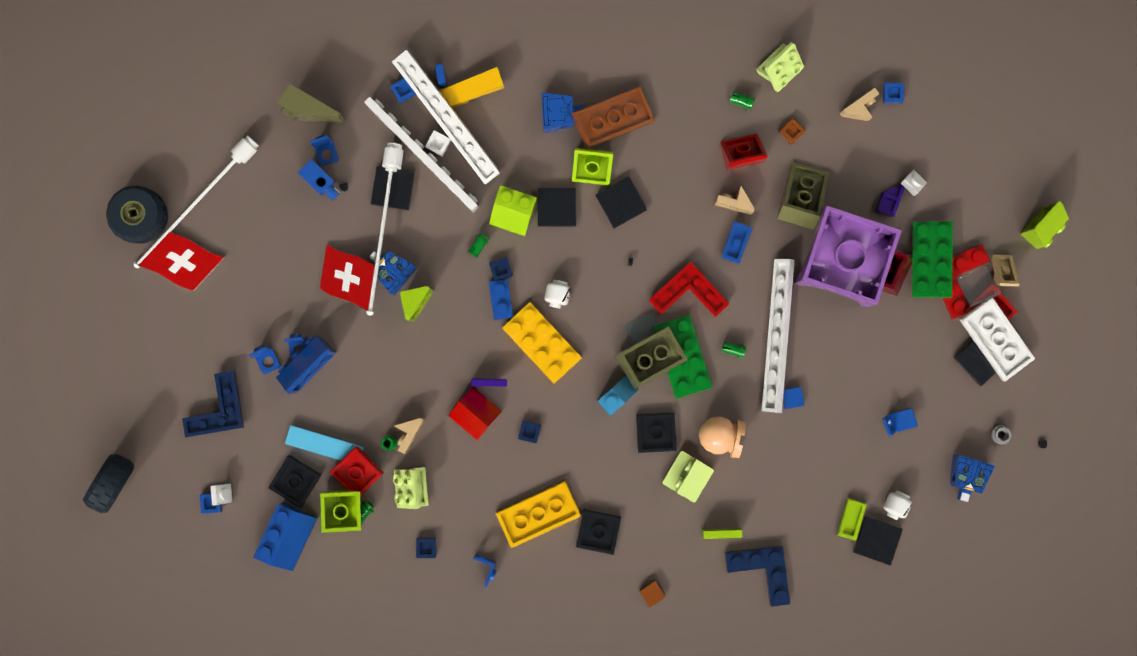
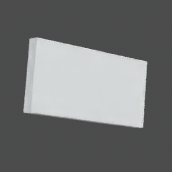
(997, 339)

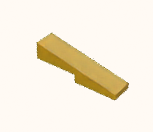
(473, 88)

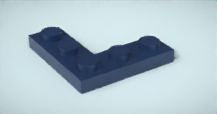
(230, 409)
(774, 563)

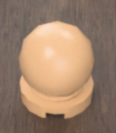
(721, 435)

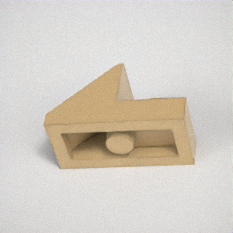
(858, 110)
(740, 204)
(1004, 270)
(412, 429)

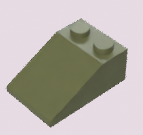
(306, 108)
(803, 196)
(651, 358)

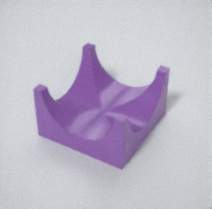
(849, 256)

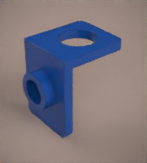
(322, 143)
(294, 340)
(261, 353)
(900, 421)
(492, 572)

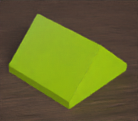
(592, 166)
(414, 301)

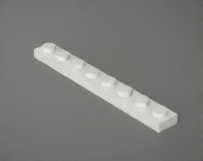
(446, 117)
(416, 147)
(778, 335)

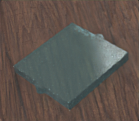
(642, 328)

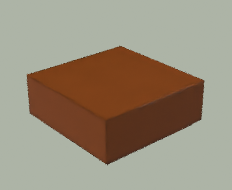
(792, 131)
(652, 593)

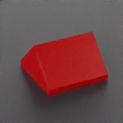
(743, 151)
(474, 413)

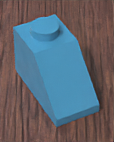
(617, 396)

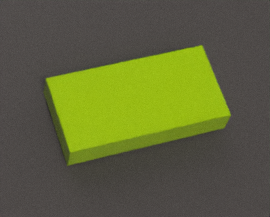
(851, 519)
(722, 533)

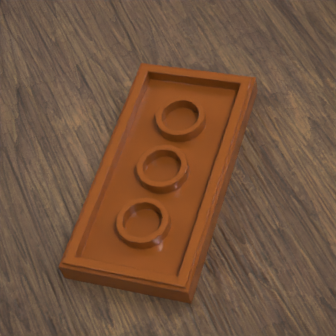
(613, 117)

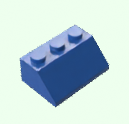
(305, 364)
(285, 537)

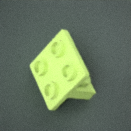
(781, 66)
(687, 476)
(410, 488)

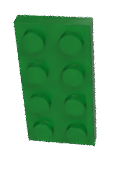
(932, 259)
(692, 374)

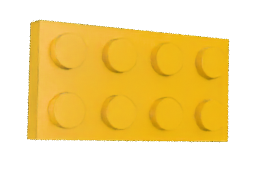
(541, 342)

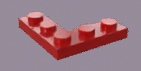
(962, 263)
(689, 279)

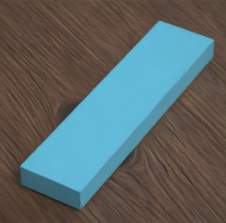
(319, 443)

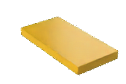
(538, 514)

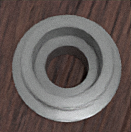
(1006, 434)

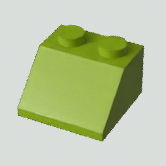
(512, 210)
(1046, 225)
(340, 511)

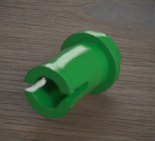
(742, 100)
(478, 245)
(734, 349)
(392, 439)
(366, 509)

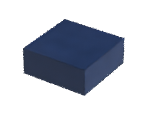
(500, 269)
(529, 431)
(426, 548)

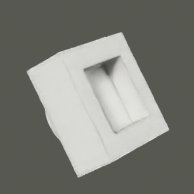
(438, 143)
(913, 182)
(221, 494)

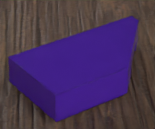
(890, 201)
(489, 382)

